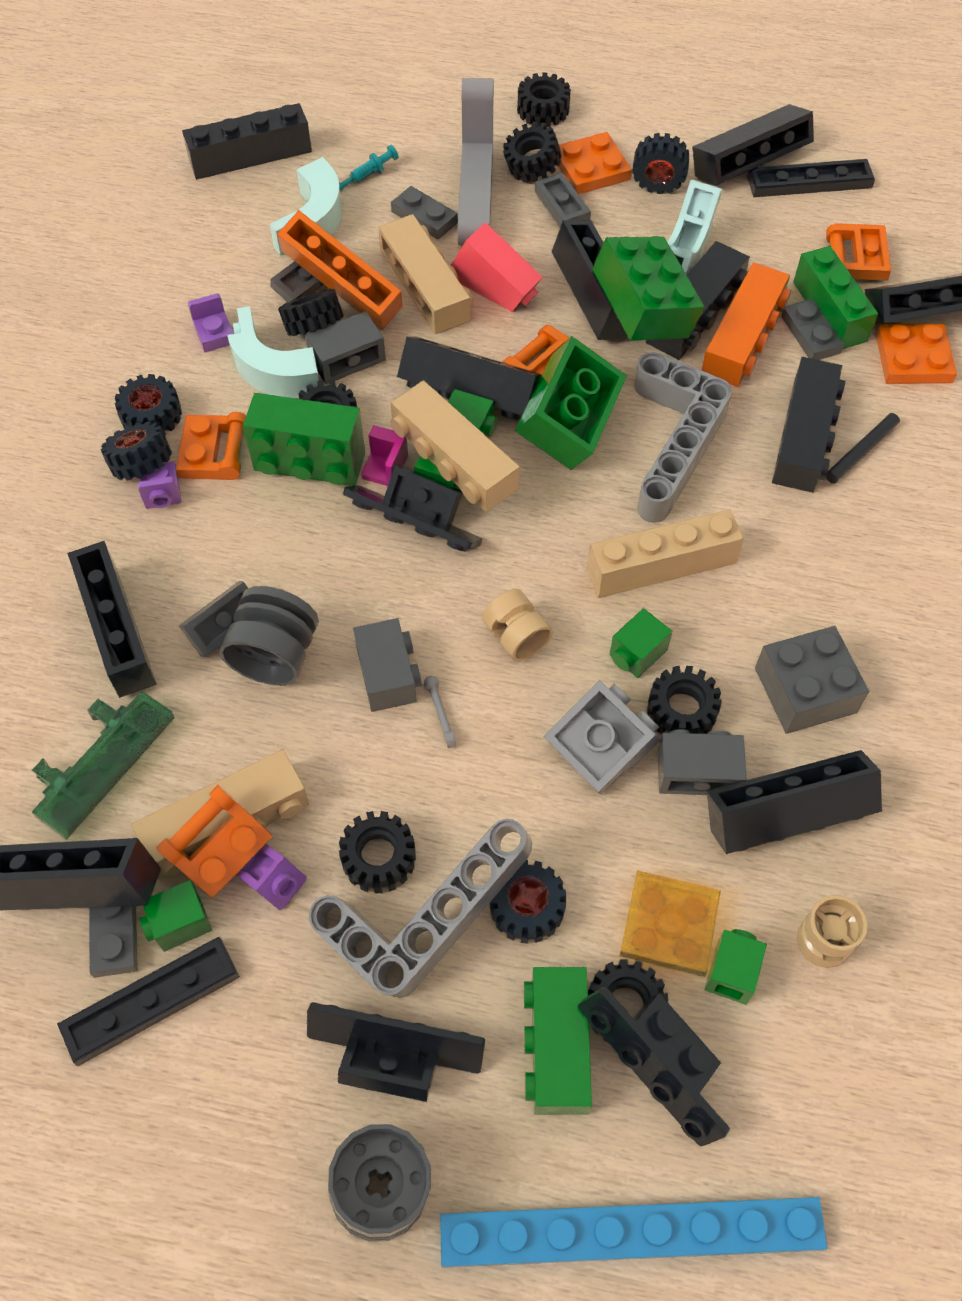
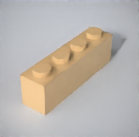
(425, 274)
(454, 446)
(664, 553)
(265, 789)

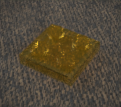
(670, 923)

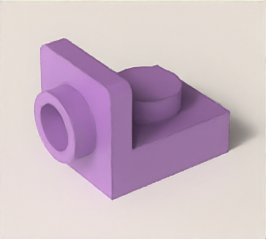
(210, 322)
(160, 487)
(272, 876)

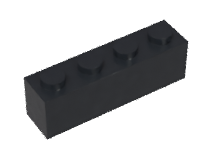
(247, 140)
(753, 144)
(576, 254)
(715, 281)
(916, 298)
(452, 368)
(808, 425)
(111, 619)
(794, 801)
(76, 874)

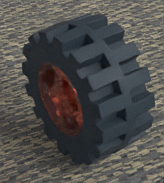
(661, 163)
(148, 401)
(136, 450)
(532, 888)

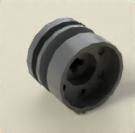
(269, 635)
(382, 1153)

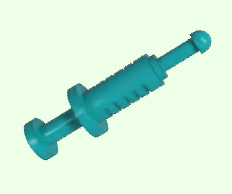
(374, 164)

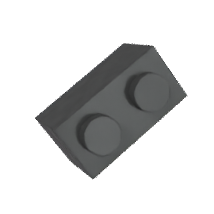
(346, 347)
(386, 665)
(699, 761)

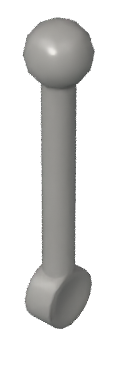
(431, 684)

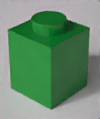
(640, 643)
(175, 916)
(736, 966)

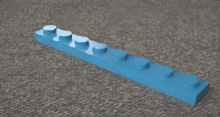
(632, 1232)

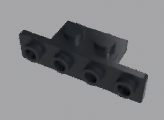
(419, 502)
(390, 1052)
(663, 1056)

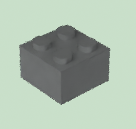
(811, 679)

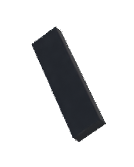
(810, 178)
(147, 1001)

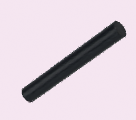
(862, 447)

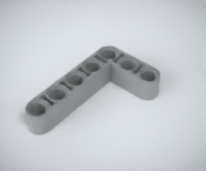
(476, 156)
(704, 405)
(430, 917)

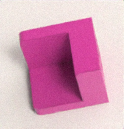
(385, 452)

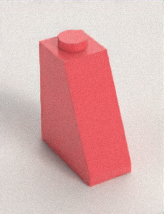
(495, 270)

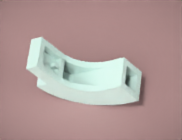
(321, 190)
(694, 223)
(270, 369)

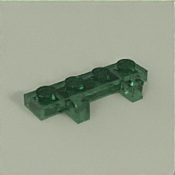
(82, 787)

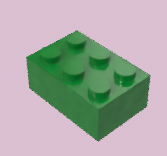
(647, 288)
(571, 403)
(305, 439)

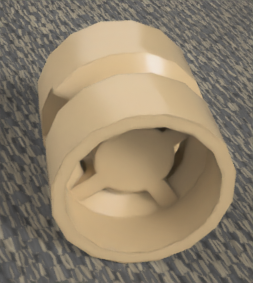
(520, 629)
(832, 931)

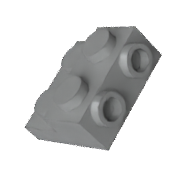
(603, 735)

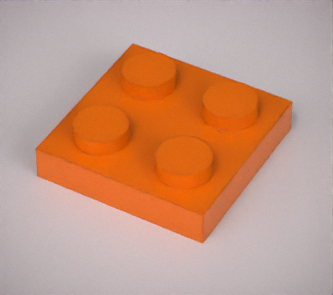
(593, 163)
(915, 353)

